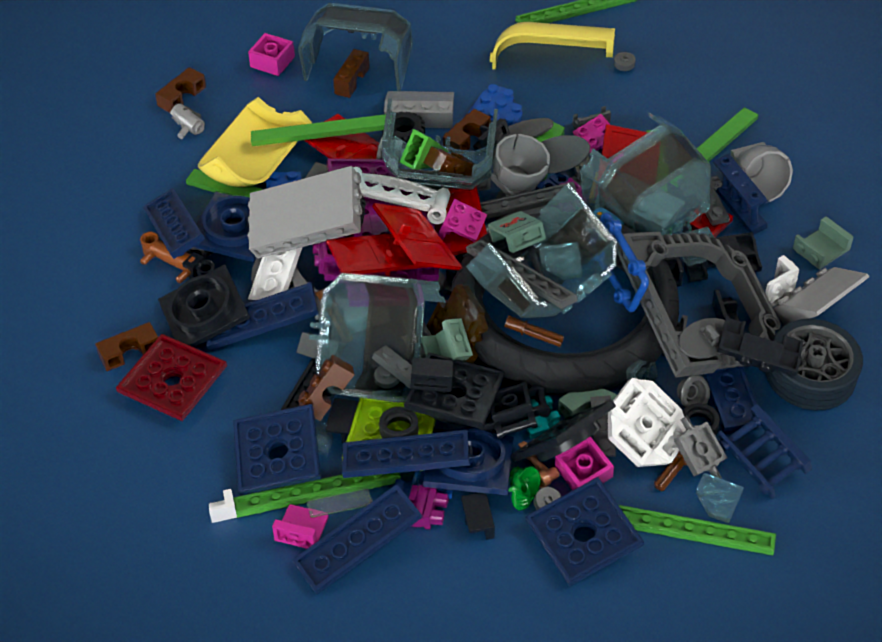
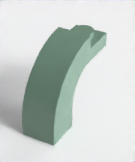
(579, 401)

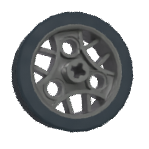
(827, 367)

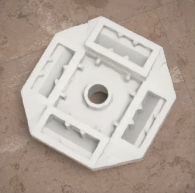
(645, 424)

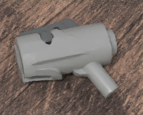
(188, 119)

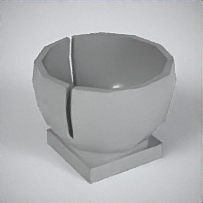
(766, 167)
(519, 168)

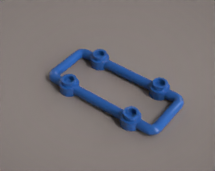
(635, 267)

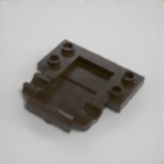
(462, 305)

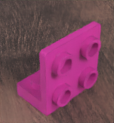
(593, 132)
(463, 221)
(298, 527)

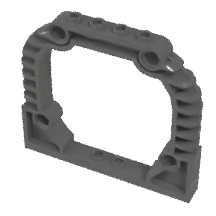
(731, 264)

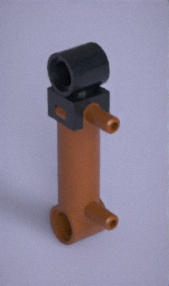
(191, 264)

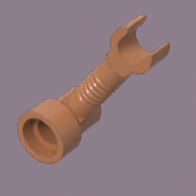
(547, 475)

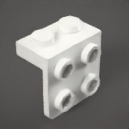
(783, 282)

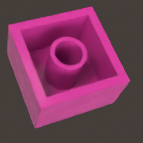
(271, 54)
(584, 464)

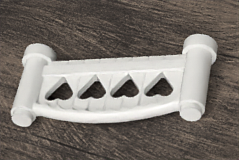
(434, 205)

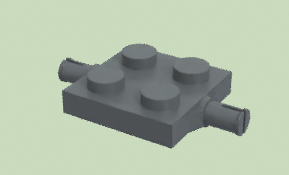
(700, 448)

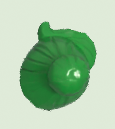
(524, 486)

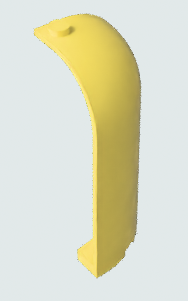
(554, 34)
(235, 160)

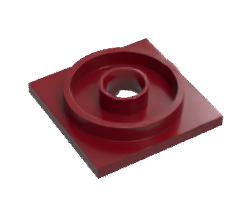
(166, 360)

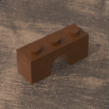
(355, 65)
(187, 82)
(467, 127)
(448, 163)
(113, 348)
(333, 373)

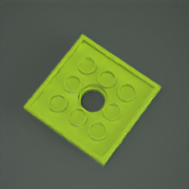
(367, 417)

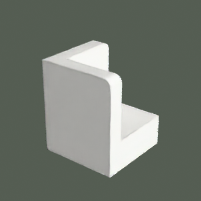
(223, 509)

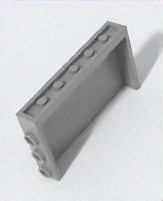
(305, 212)

